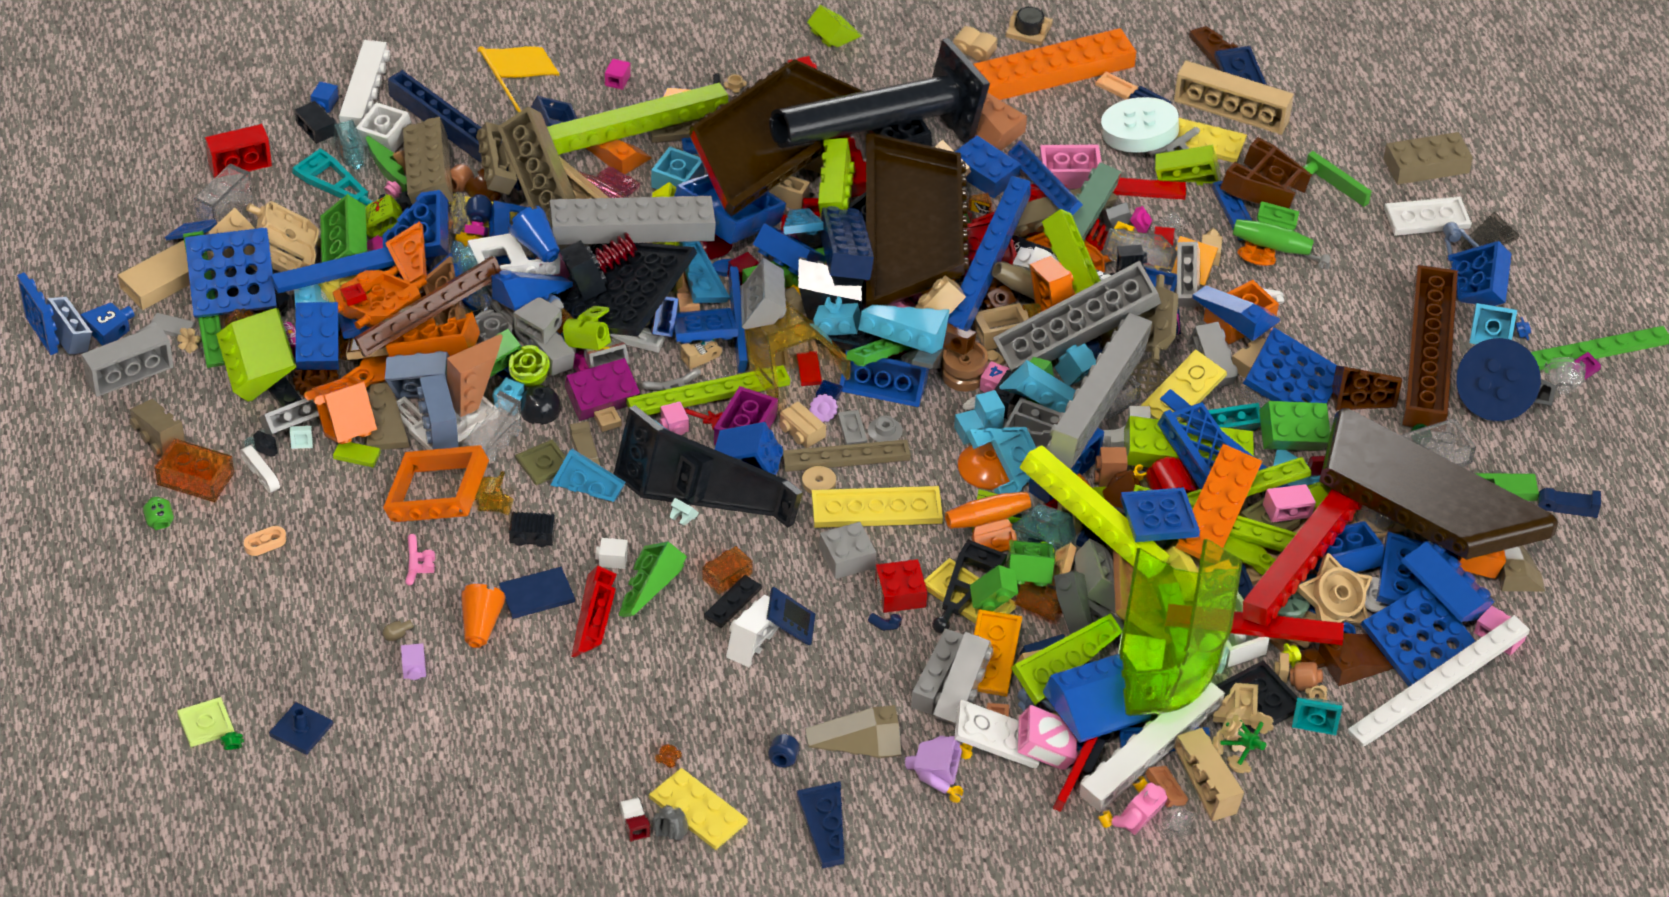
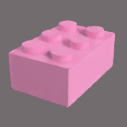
(1070, 162)

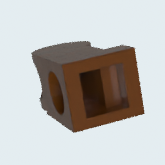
(959, 340)

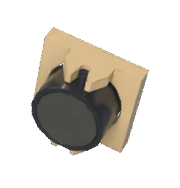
(1029, 25)

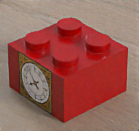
(900, 585)

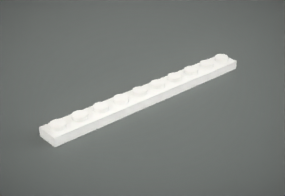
(1438, 681)

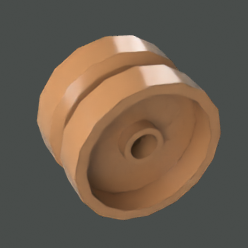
(964, 371)

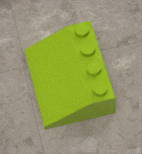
(256, 353)

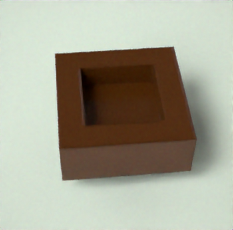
(1312, 655)

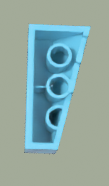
(908, 326)
(1039, 386)

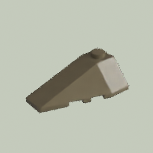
(864, 732)

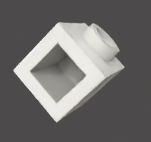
(612, 553)

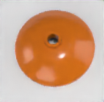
(982, 467)

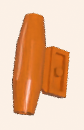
(990, 518)

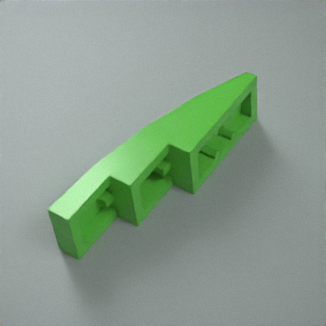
(386, 163)

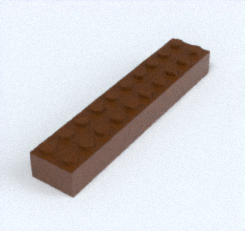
(1430, 346)

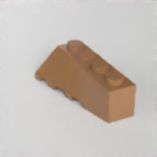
(437, 278)

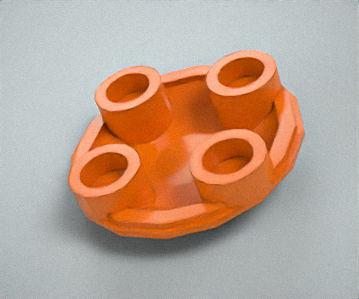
(1250, 253)

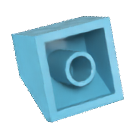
(1491, 323)

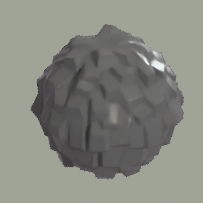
(670, 823)

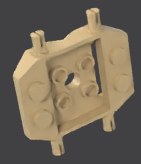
(301, 239)

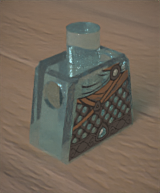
(350, 152)

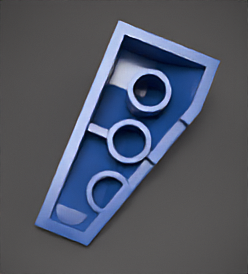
(520, 288)
(1239, 313)

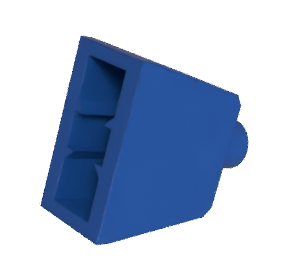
(664, 317)

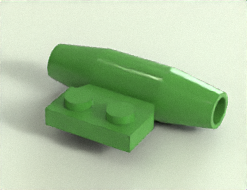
(1274, 230)

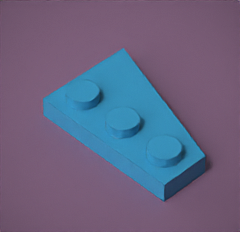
(586, 476)

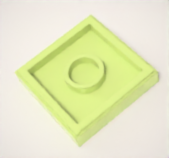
(205, 721)

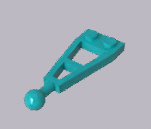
(317, 163)

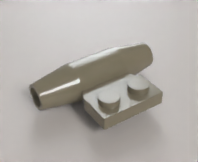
(1014, 277)

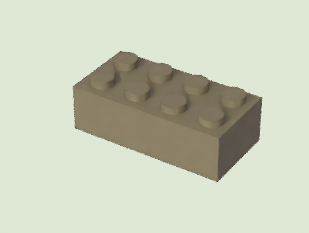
(1428, 158)

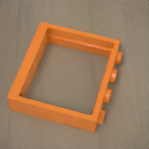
(468, 457)

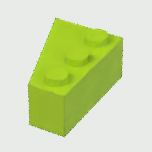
(1189, 165)

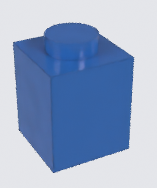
(325, 95)

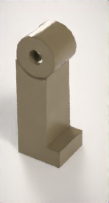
(583, 441)

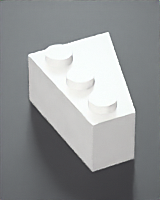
(750, 632)

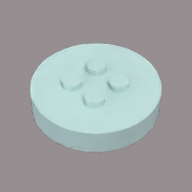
(1140, 124)

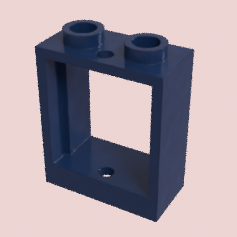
(559, 110)

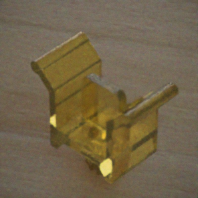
(492, 497)

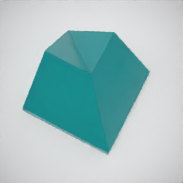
(1317, 715)

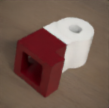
(634, 819)

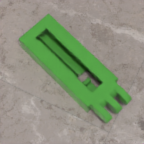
(1519, 484)

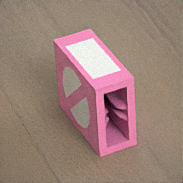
(1046, 738)

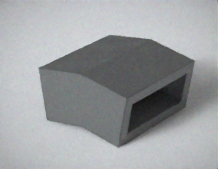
(1116, 213)

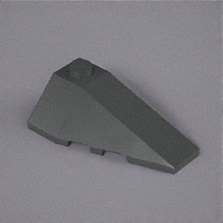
(924, 359)

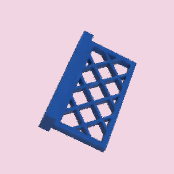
(1188, 449)

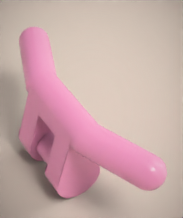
(426, 557)

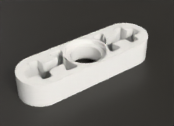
(258, 466)

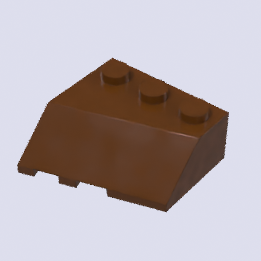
(1364, 389)

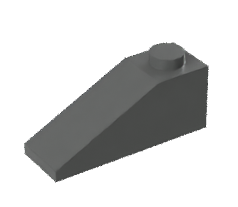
(1073, 600)

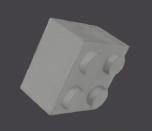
(847, 550)

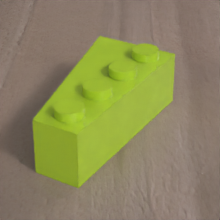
(836, 175)

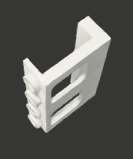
(509, 246)

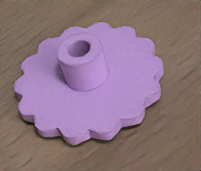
(824, 407)

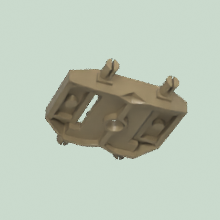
(1163, 321)

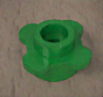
(232, 740)

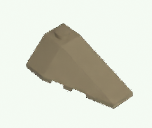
(1520, 572)

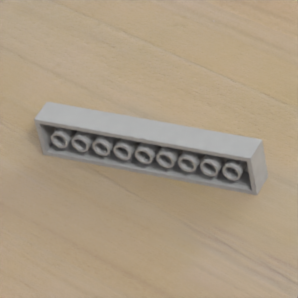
(1099, 389)

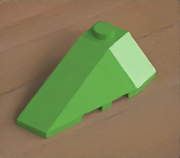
(655, 568)

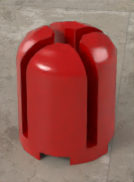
(1168, 474)

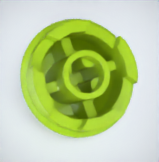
(529, 366)

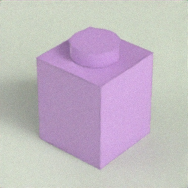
(413, 661)

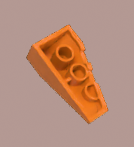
(620, 155)

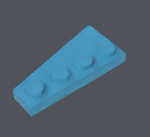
(802, 221)
(703, 279)

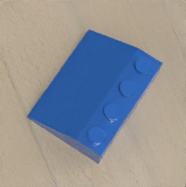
(1091, 698)

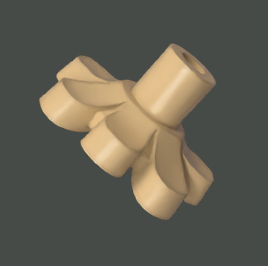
(188, 339)

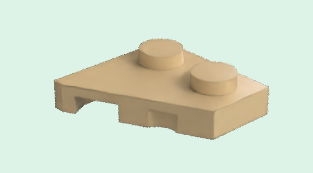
(1239, 696)

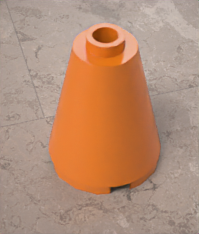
(480, 612)

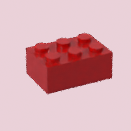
(242, 147)

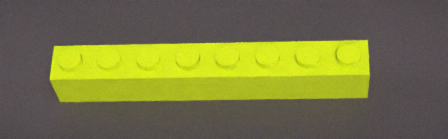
(1086, 504)

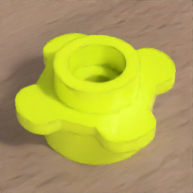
(1294, 653)

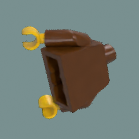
(1122, 482)

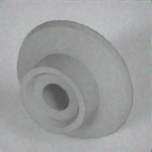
(878, 431)

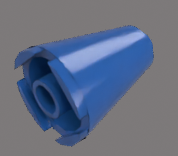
(535, 233)

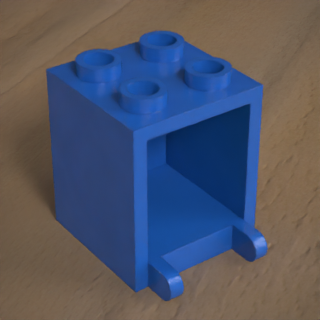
(752, 445)

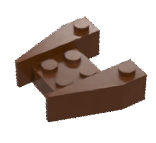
(1271, 176)

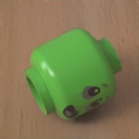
(158, 513)

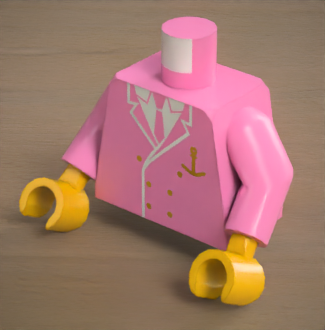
(1140, 809)

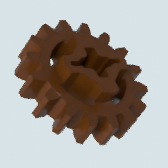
(313, 379)

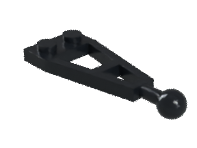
(976, 555)

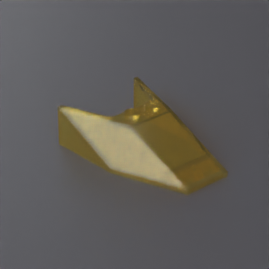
(786, 332)

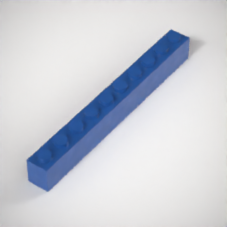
(991, 251)

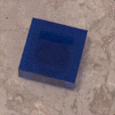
(830, 389)

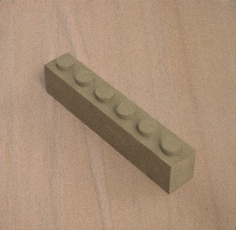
(1040, 209)

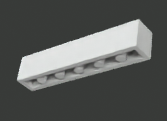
(365, 81)

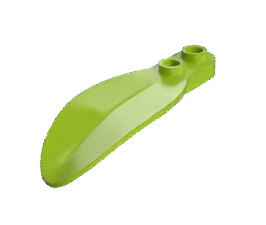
(1250, 554)

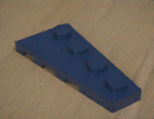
(824, 820)

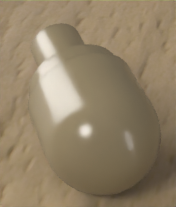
(396, 630)

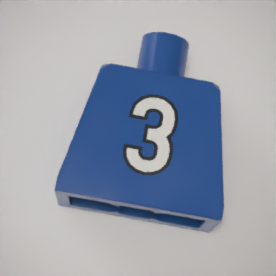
(108, 322)

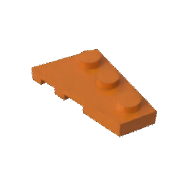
(409, 253)

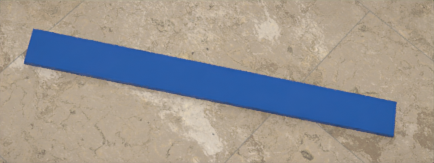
(1177, 403)

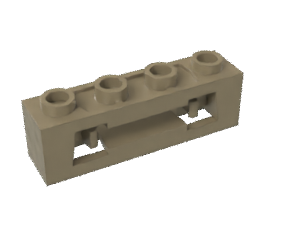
(495, 159)

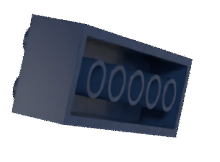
(846, 243)

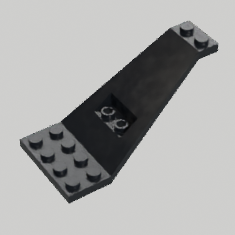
(670, 466)

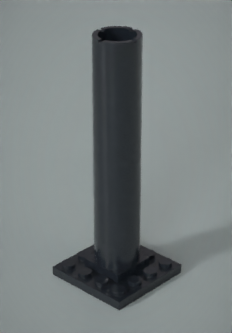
(953, 93)

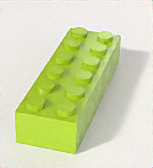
(1148, 443)

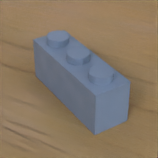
(71, 328)

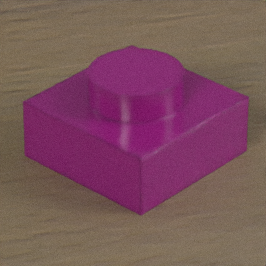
(1591, 363)

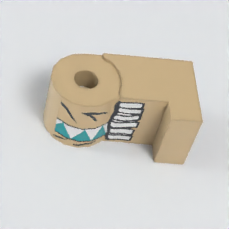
(700, 353)

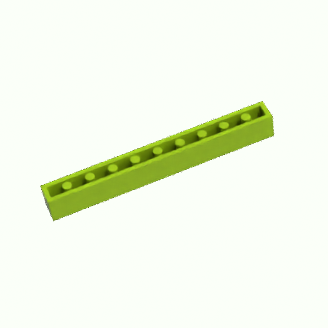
(637, 118)

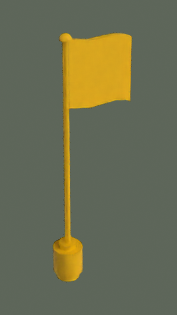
(518, 63)

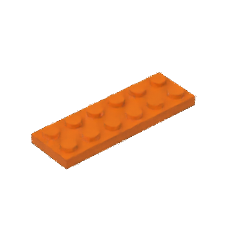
(1221, 498)

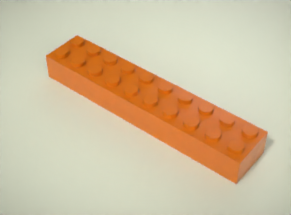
(1058, 64)

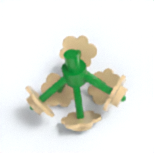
(1242, 738)

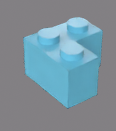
(987, 414)

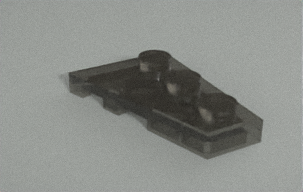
(1491, 231)

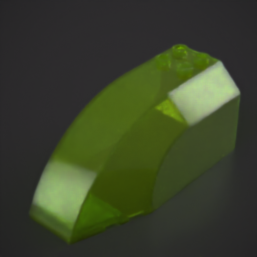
(1176, 629)

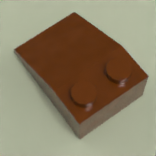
(1354, 659)

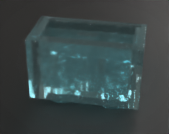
(1047, 525)

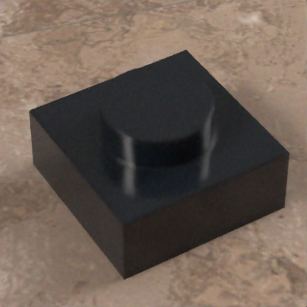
(265, 443)

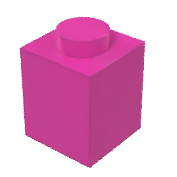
(617, 74)

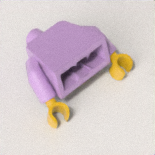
(938, 764)

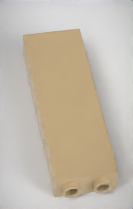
(158, 276)

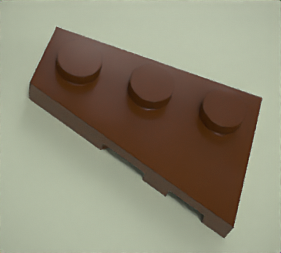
(1209, 42)

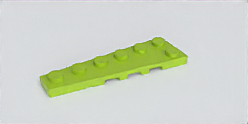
(1064, 655)

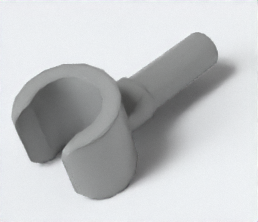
(1323, 259)

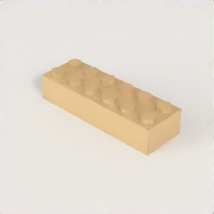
(1233, 97)

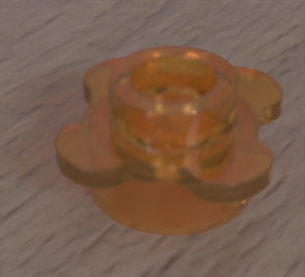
(672, 752)

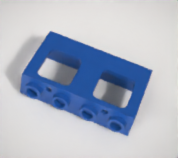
(500, 221)

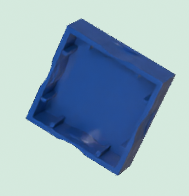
(745, 223)

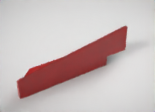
(594, 610)

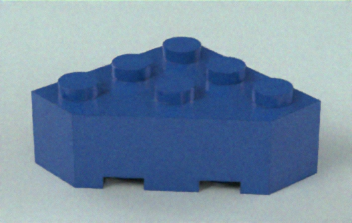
(432, 213)

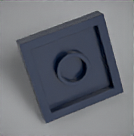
(301, 728)

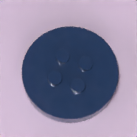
(1498, 379)

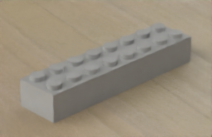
(642, 218)
(1079, 317)

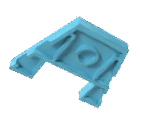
(1011, 447)

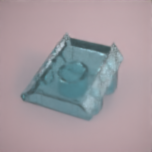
(462, 257)

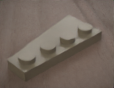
(390, 428)

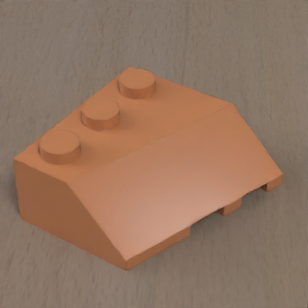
(1000, 123)
(469, 374)

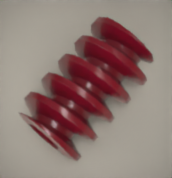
(615, 252)

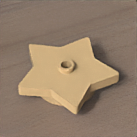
(1337, 593)

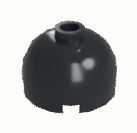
(540, 405)

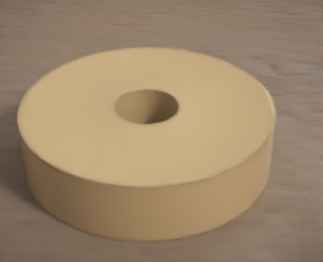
(818, 473)

